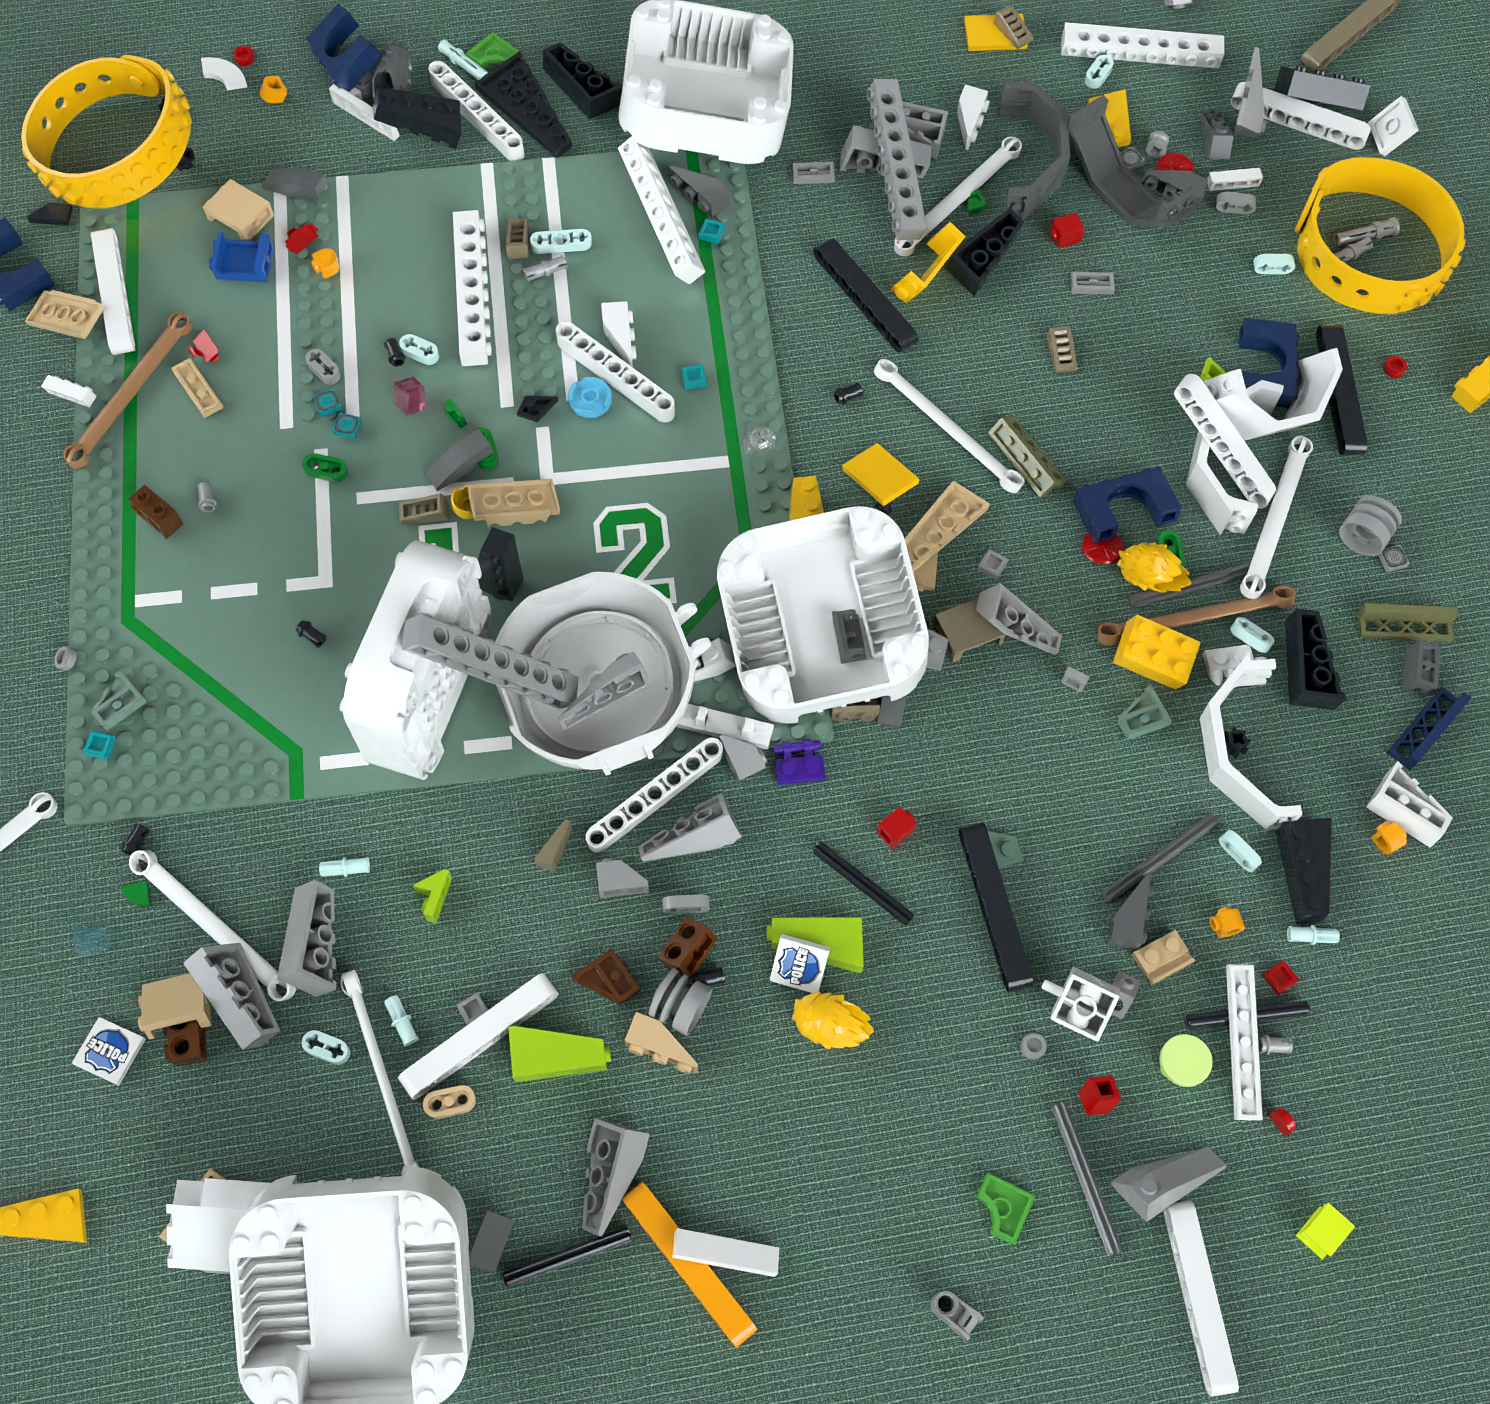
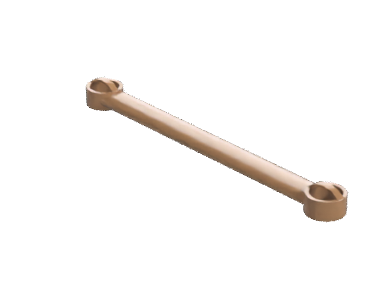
(127, 390)
(1206, 613)

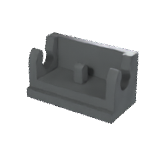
(848, 636)
(1421, 667)
(490, 1241)

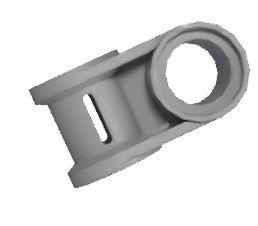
(957, 1314)

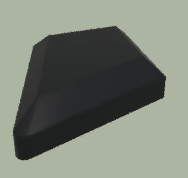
(536, 407)

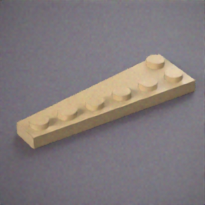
(943, 522)

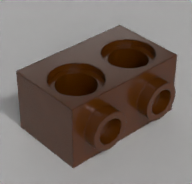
(155, 511)
(688, 947)
(176, 1038)

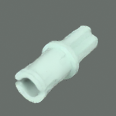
(344, 867)
(1312, 934)
(401, 1020)

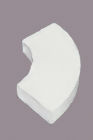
(224, 71)

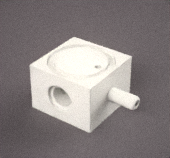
(1083, 1003)

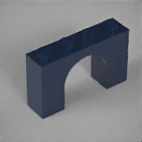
(326, 42)
(24, 282)
(1281, 342)
(1145, 486)

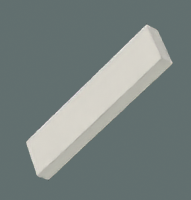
(725, 1252)

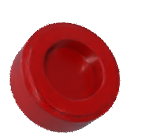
(243, 56)
(1394, 366)

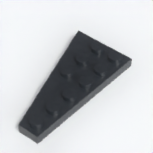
(523, 100)

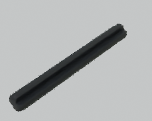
(863, 883)
(1264, 1013)
(567, 1256)

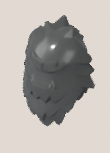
(393, 68)

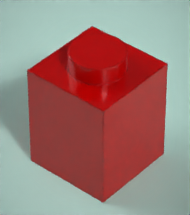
(1066, 230)
(896, 827)
(1099, 1095)

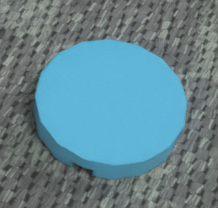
(590, 397)

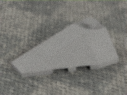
(1251, 110)
(1017, 619)
(613, 684)
(706, 829)
(614, 1162)
(1163, 1182)

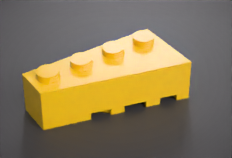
(1474, 389)
(805, 498)

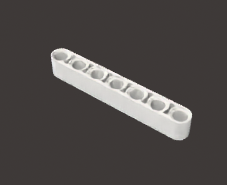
(477, 111)
(1309, 118)
(113, 291)
(572, 339)
(1225, 440)
(651, 805)
(477, 1036)
(1201, 1299)

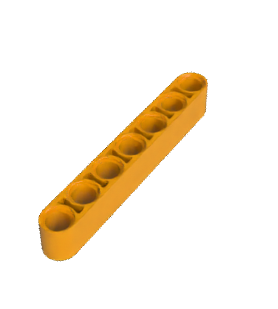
(696, 1275)

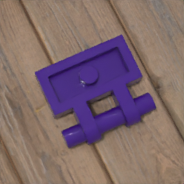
(799, 769)

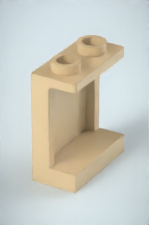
(239, 209)
(172, 1003)

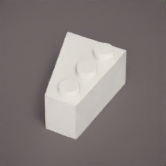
(1403, 801)

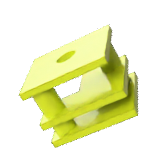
(1325, 1230)

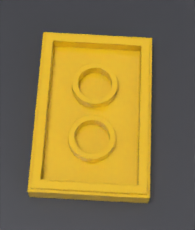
(985, 36)
(880, 474)

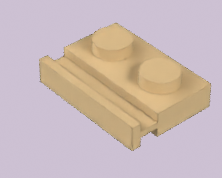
(1163, 957)

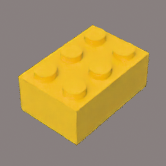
(1156, 652)

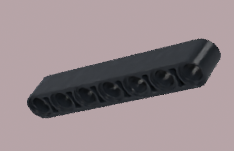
(865, 295)
(1344, 398)
(995, 907)

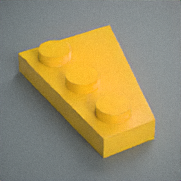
(1117, 116)
(48, 1217)

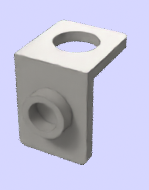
(1128, 991)

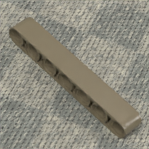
(1347, 33)

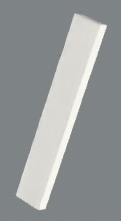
(1244, 1042)

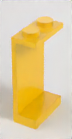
(944, 245)

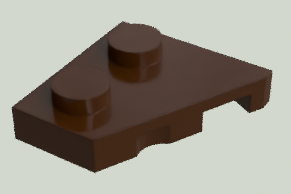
(608, 978)

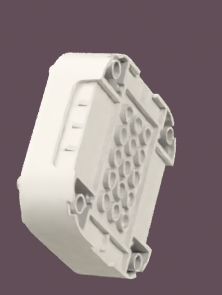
(706, 80)
(780, 603)
(396, 698)
(353, 1291)

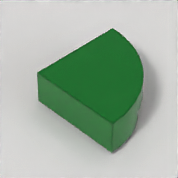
(976, 202)
(454, 413)
(138, 893)

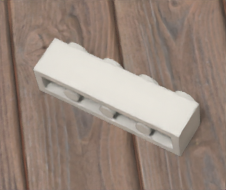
(1234, 179)
(69, 391)

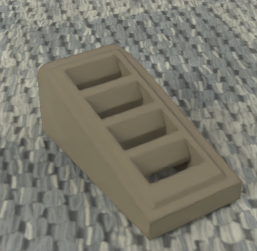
(1009, 15)
(517, 239)
(1061, 336)
(438, 509)
(552, 851)

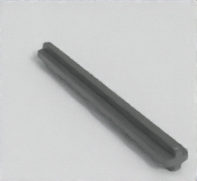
(1197, 583)
(1160, 858)
(1086, 1179)

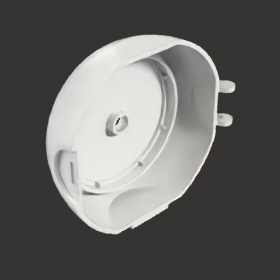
(584, 631)

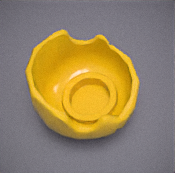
(461, 503)

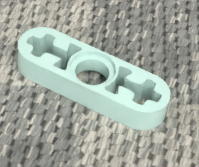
(545, 236)

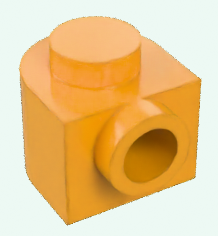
(273, 90)
(325, 262)
(1389, 837)
(1227, 922)

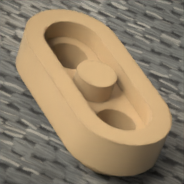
(450, 1101)

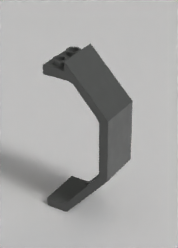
(1031, 102)
(1112, 177)

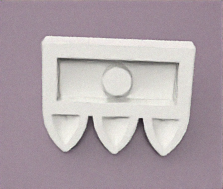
(1224, 661)

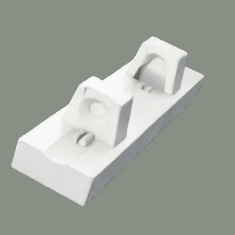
(354, 105)
(721, 723)

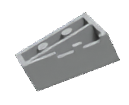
(925, 125)

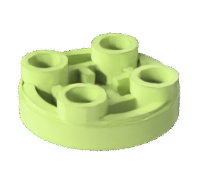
(1185, 1060)

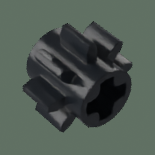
(186, 160)
(1241, 740)

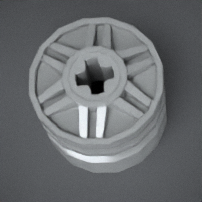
(1370, 525)
(680, 1001)

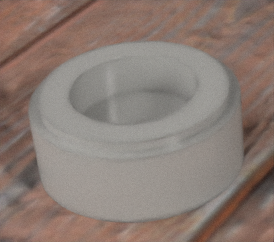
(65, 658)
(1033, 1046)

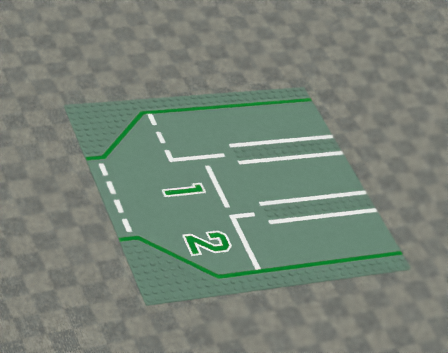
(212, 612)

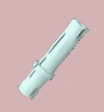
(458, 57)

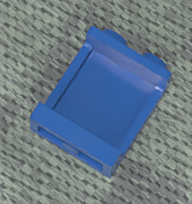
(242, 259)

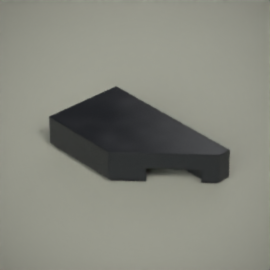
(52, 214)

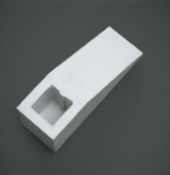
(969, 112)
(617, 330)
(714, 660)

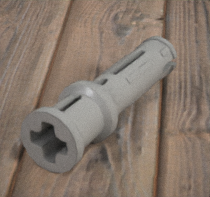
(1374, 231)

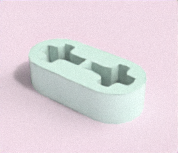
(1102, 73)
(1274, 264)
(419, 349)
(1252, 634)
(1240, 851)
(327, 1041)

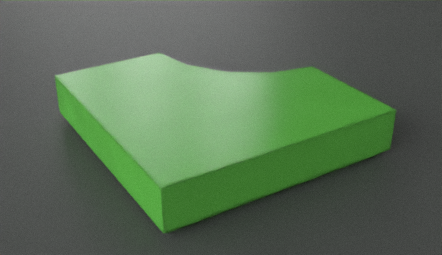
(491, 51)
(1006, 1205)

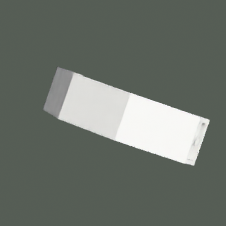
(1318, 382)
(1219, 507)
(1220, 770)

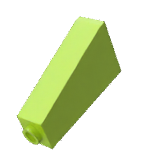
(839, 934)
(553, 1054)

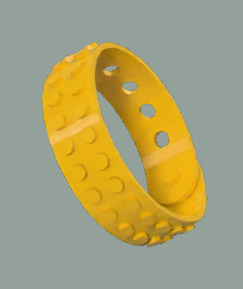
(139, 170)
(1402, 185)

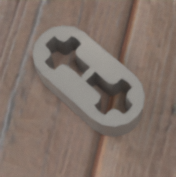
(1236, 203)
(319, 369)
(686, 904)

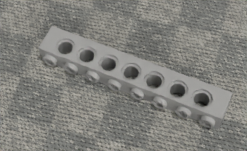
(896, 159)
(489, 661)

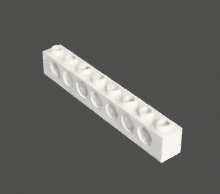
(1143, 45)
(661, 211)
(470, 288)

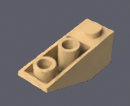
(653, 1038)

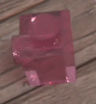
(409, 395)

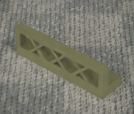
(1026, 456)
(1410, 615)

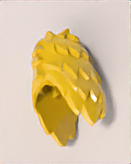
(1153, 568)
(831, 1020)

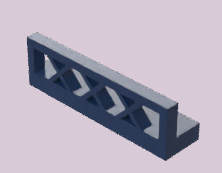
(1436, 729)

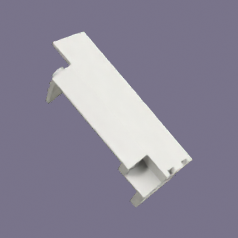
(205, 1221)

